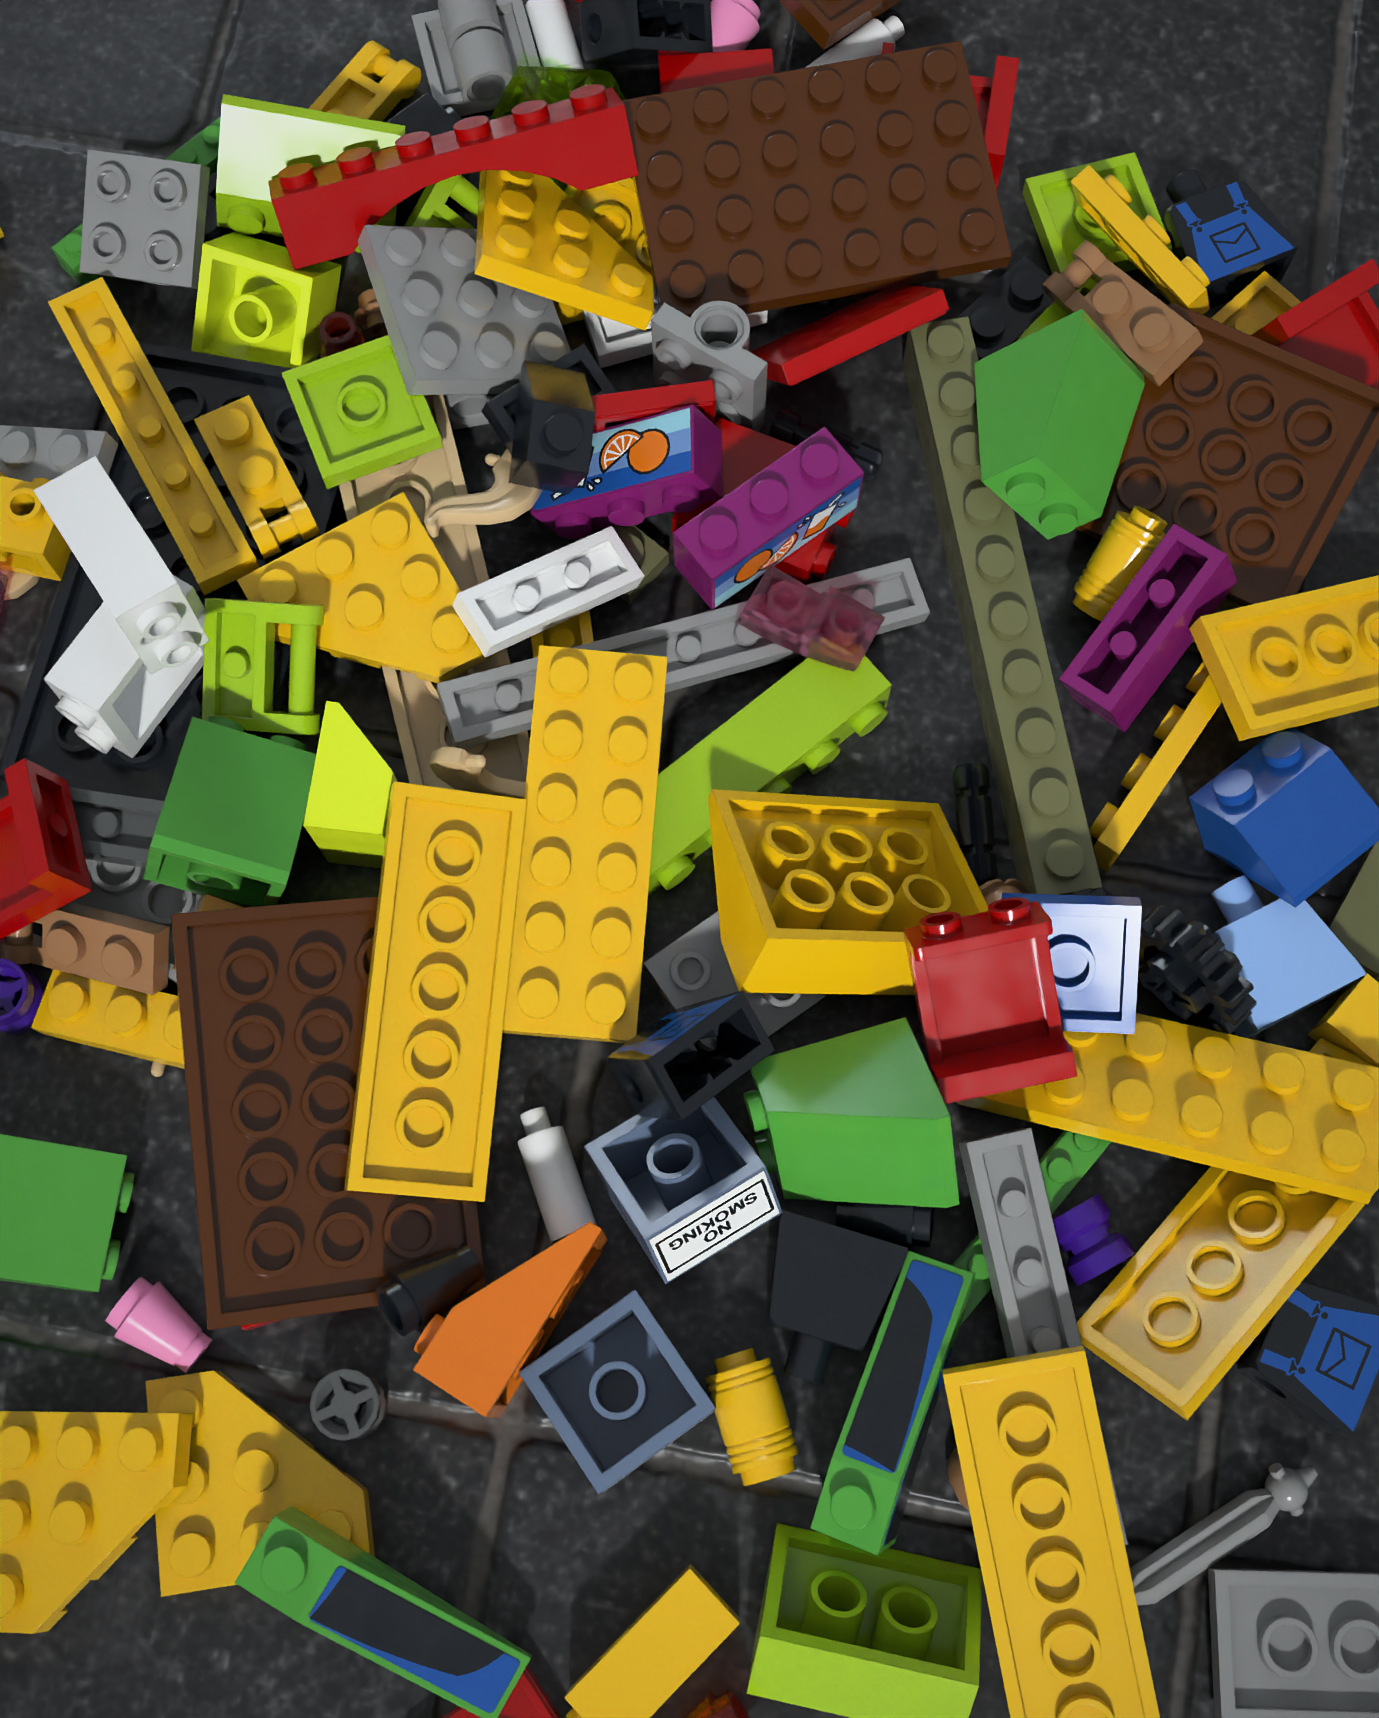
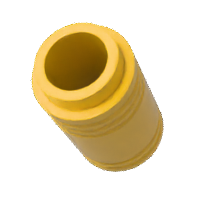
(1117, 560)
(752, 1417)

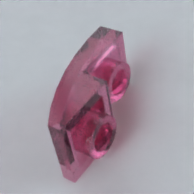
(813, 625)

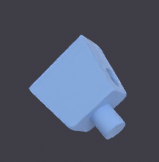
(1283, 953)

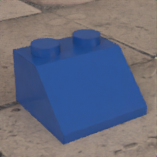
(1286, 815)

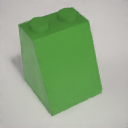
(1055, 422)
(232, 814)
(855, 1121)
(59, 1213)

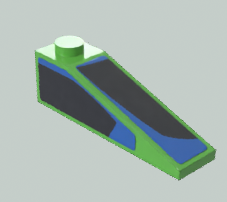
(893, 1406)
(381, 1614)

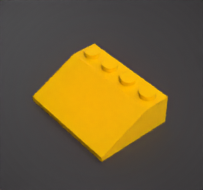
(826, 885)

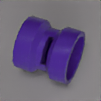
(13, 980)
(1086, 1235)

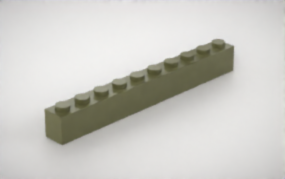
(998, 621)

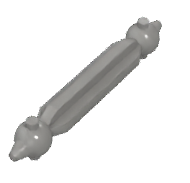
(1220, 1533)

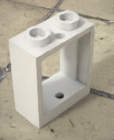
(123, 565)
(110, 689)

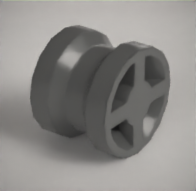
(336, 1408)

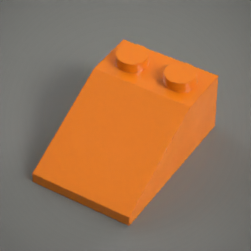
(506, 1324)

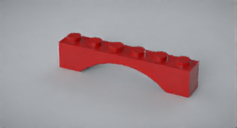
(572, 140)

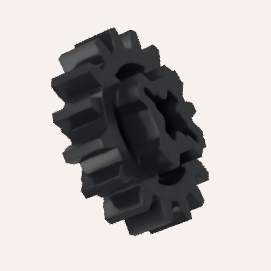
(1192, 971)

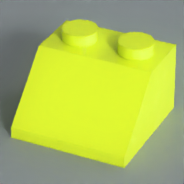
(258, 305)
(348, 793)

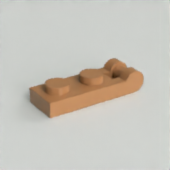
(1126, 312)
(95, 946)

